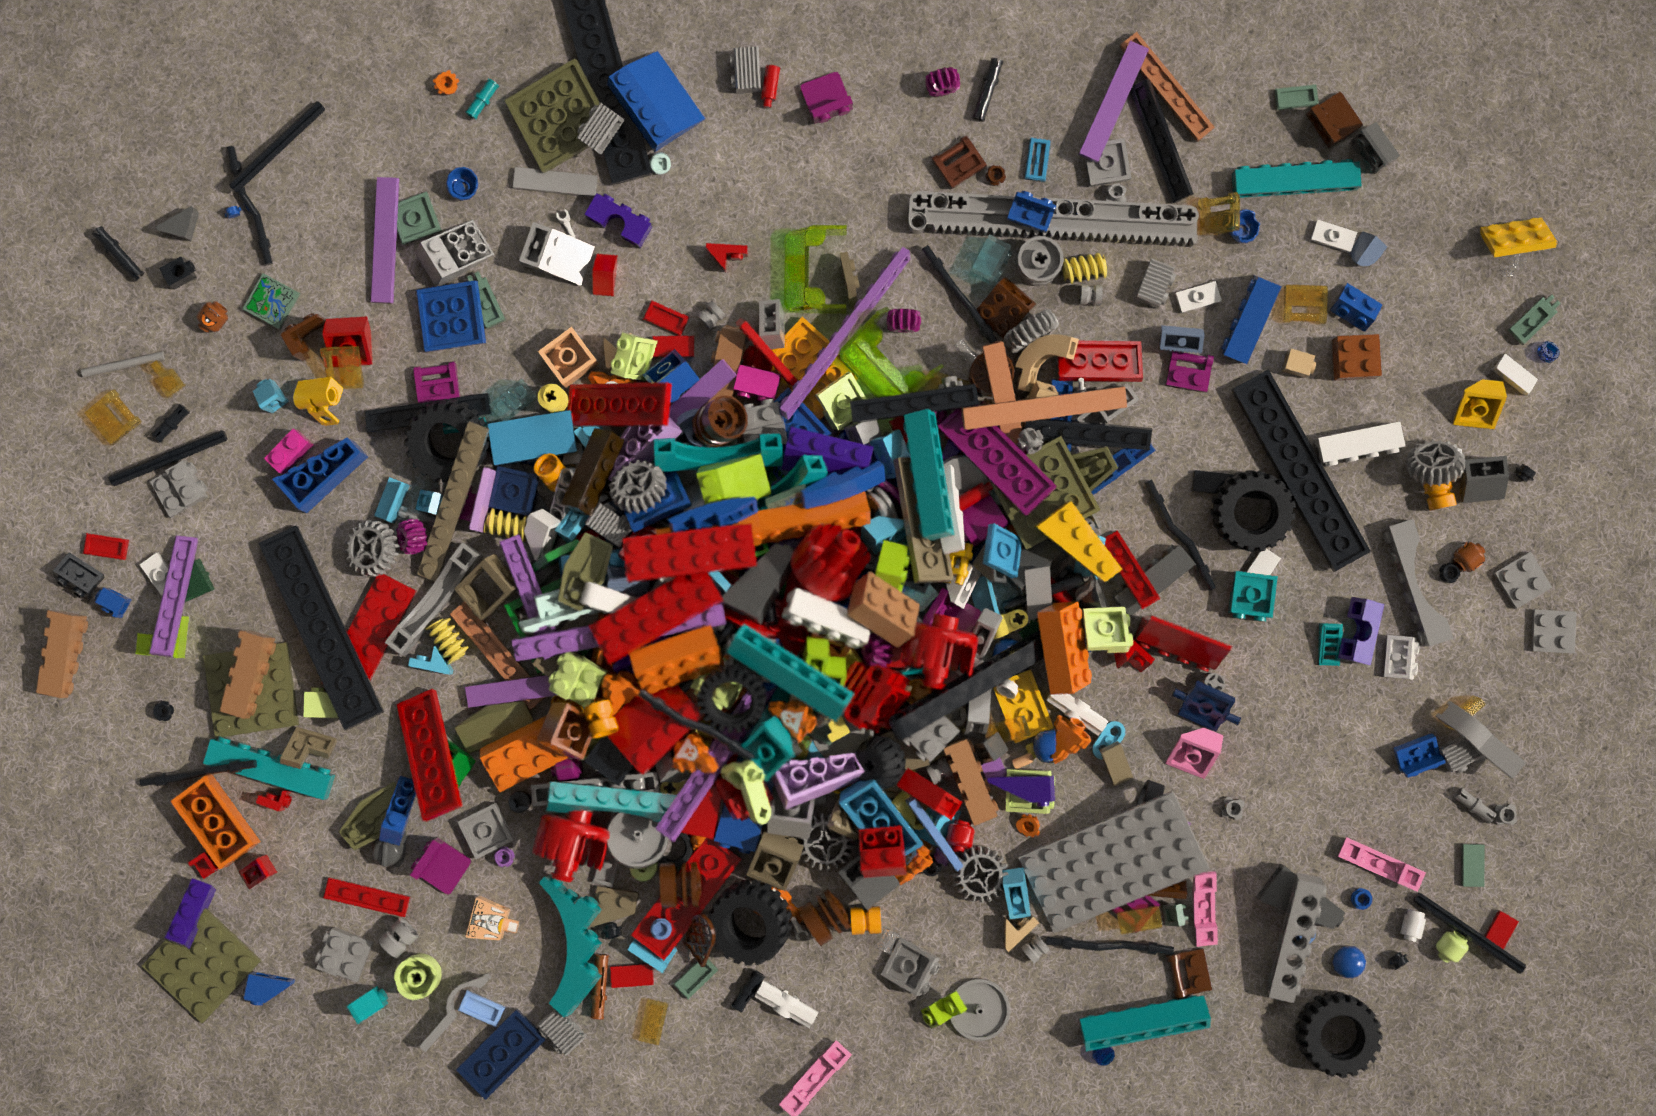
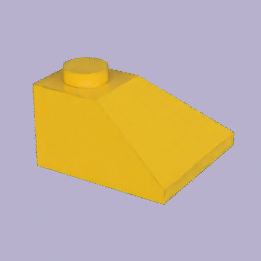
(1481, 405)

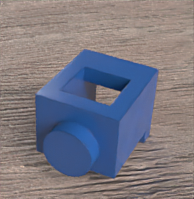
(112, 602)

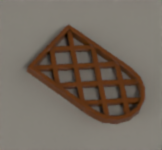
(690, 944)

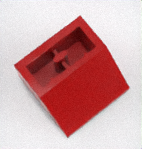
(882, 852)

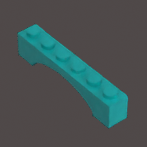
(680, 457)
(574, 797)

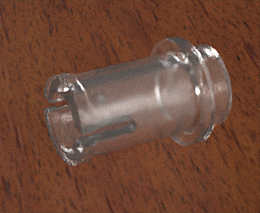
(965, 351)

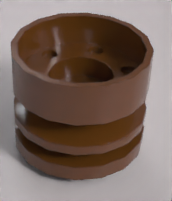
(979, 376)
(719, 421)
(679, 885)
(824, 917)

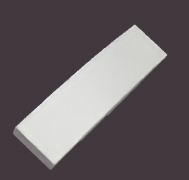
(955, 542)

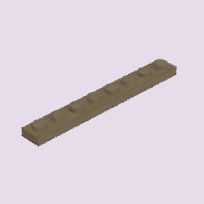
(453, 501)

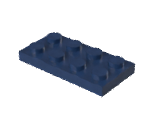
(501, 1054)

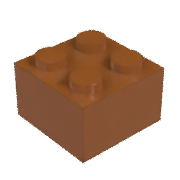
(1356, 357)
(566, 731)

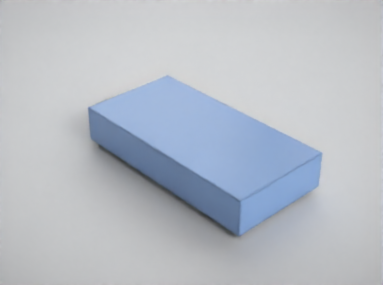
(481, 1008)

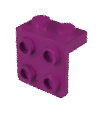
(826, 97)
(978, 517)
(944, 606)
(440, 865)

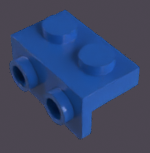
(1031, 211)
(1356, 307)
(1418, 755)

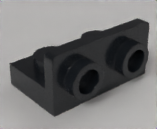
(77, 576)

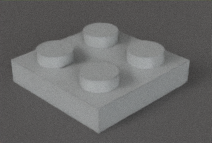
(1112, 165)
(1522, 580)
(1553, 631)
(485, 830)

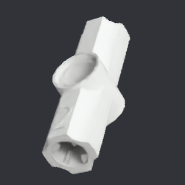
(1078, 709)
(786, 1004)

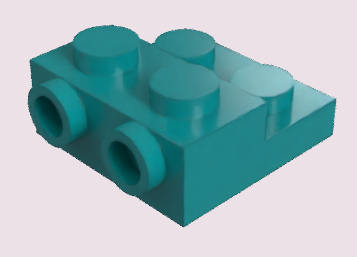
(1253, 595)

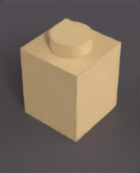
(1299, 363)

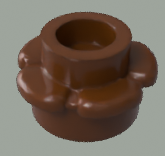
(995, 170)

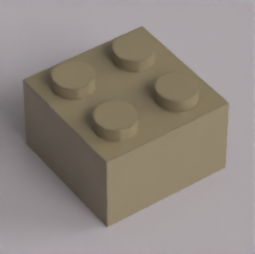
(775, 860)

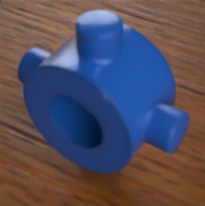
(232, 212)

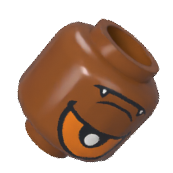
(212, 316)
(1469, 556)

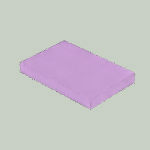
(482, 500)

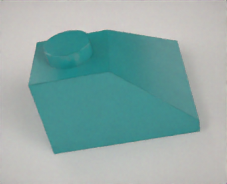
(770, 747)

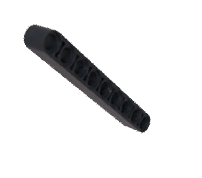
(966, 687)

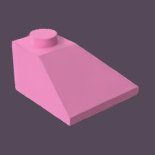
(1196, 752)

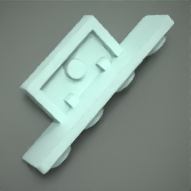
(552, 612)

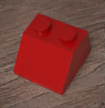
(349, 333)

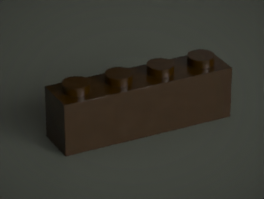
(592, 472)

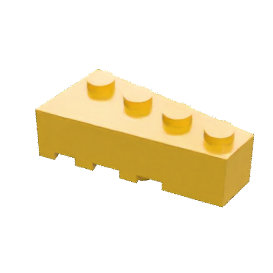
(1076, 537)

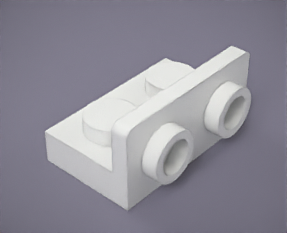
(1401, 657)

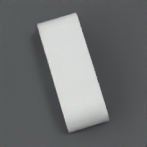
(605, 598)

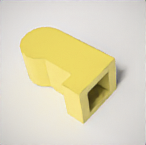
(838, 729)

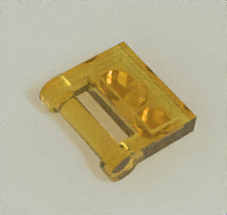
(1219, 221)
(1305, 296)
(349, 365)
(107, 421)

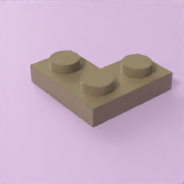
(306, 742)

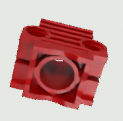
(876, 695)

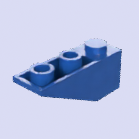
(398, 811)

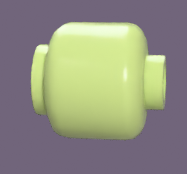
(644, 876)
(1452, 946)

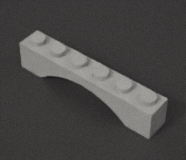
(425, 612)
(1431, 625)

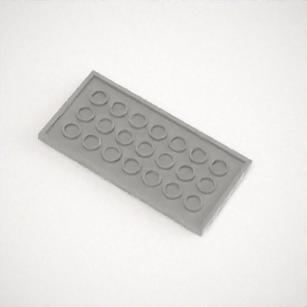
(1114, 862)

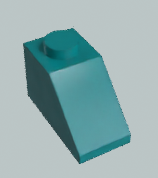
(368, 1004)

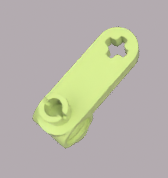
(748, 779)

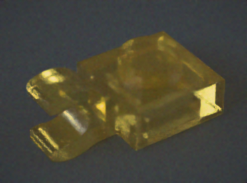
(168, 380)

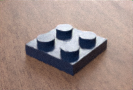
(513, 491)

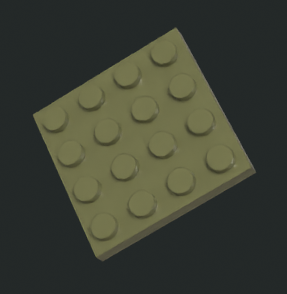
(553, 112)
(1059, 466)
(275, 704)
(207, 971)

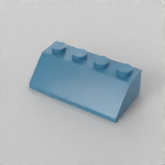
(872, 809)

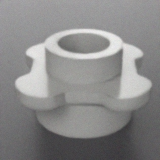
(1116, 189)
(1238, 804)
(1511, 814)

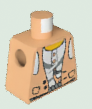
(490, 920)

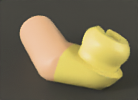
(1026, 759)

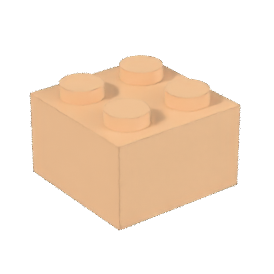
(568, 357)

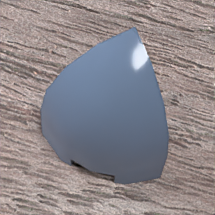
(1367, 249)

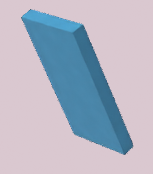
(532, 437)

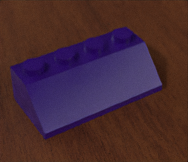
(837, 453)

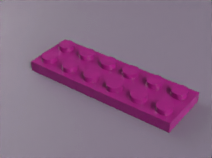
(1000, 462)

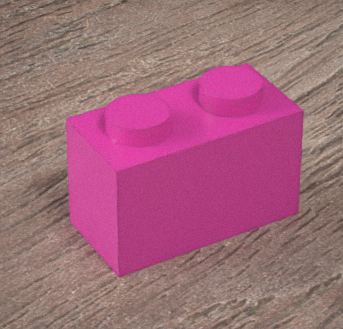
(756, 383)
(288, 451)

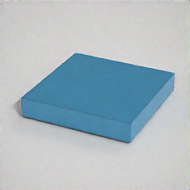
(1002, 550)

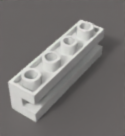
(1360, 443)
(824, 617)

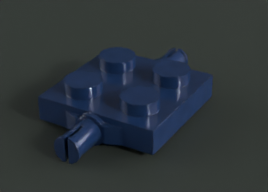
(1206, 706)

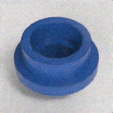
(1366, 903)

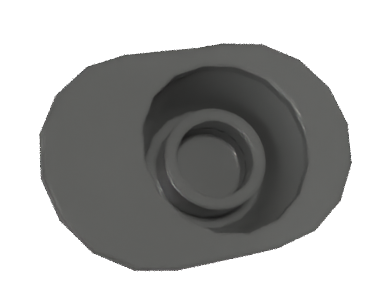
(389, 854)

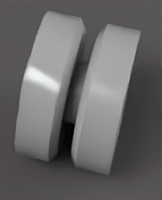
(1048, 252)

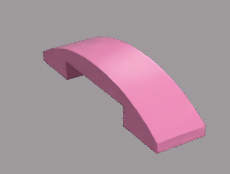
(1381, 864)
(1204, 908)
(814, 1078)

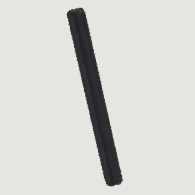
(277, 146)
(168, 458)
(1469, 933)

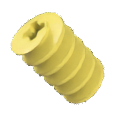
(1084, 267)
(549, 391)
(505, 524)
(448, 640)

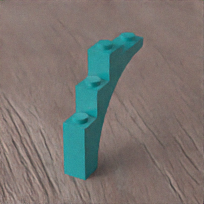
(807, 472)
(581, 944)

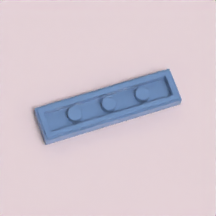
(934, 833)

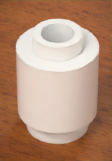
(1413, 925)

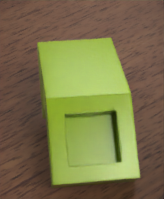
(943, 1010)

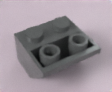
(1374, 148)
(1484, 479)
(866, 890)

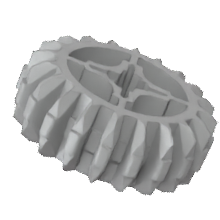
(1030, 330)
(1435, 463)
(632, 497)
(380, 548)
(815, 843)
(989, 871)

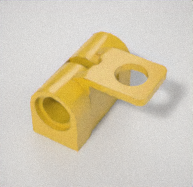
(317, 396)

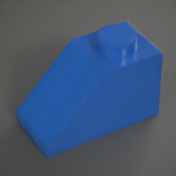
(264, 987)

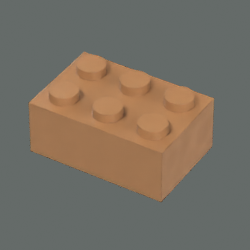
(883, 609)

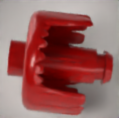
(829, 562)
(937, 646)
(565, 840)

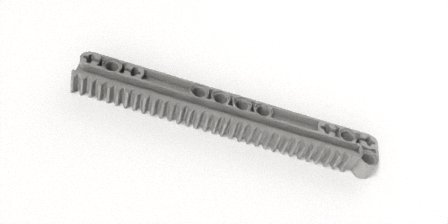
(1105, 219)

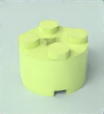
(406, 976)

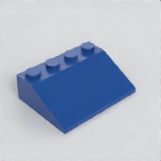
(655, 100)

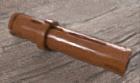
(599, 990)

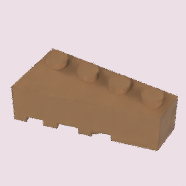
(731, 349)
(61, 653)
(247, 673)
(970, 781)

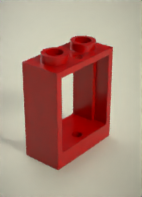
(929, 793)

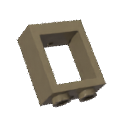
(500, 575)

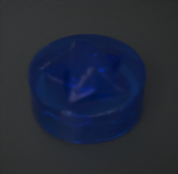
(1548, 351)
(1103, 1056)

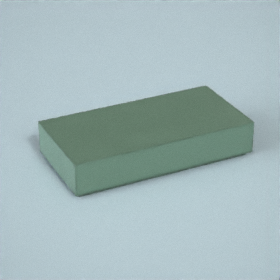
(1296, 97)
(1473, 865)
(695, 978)

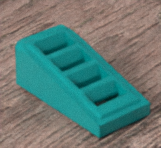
(1321, 646)

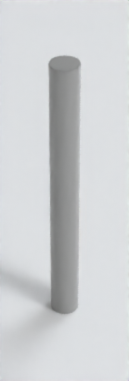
(122, 364)

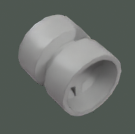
(393, 943)

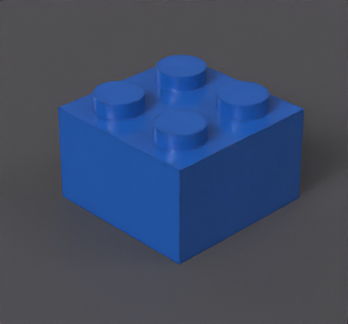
(673, 370)

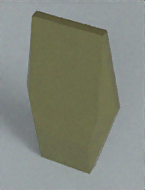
(1095, 465)
(586, 563)
(492, 724)
(367, 818)

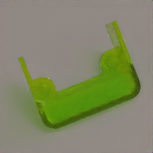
(797, 293)
(874, 368)

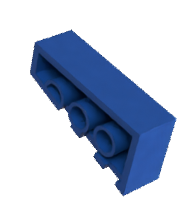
(1251, 319)
(320, 474)

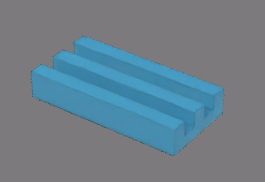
(1035, 177)

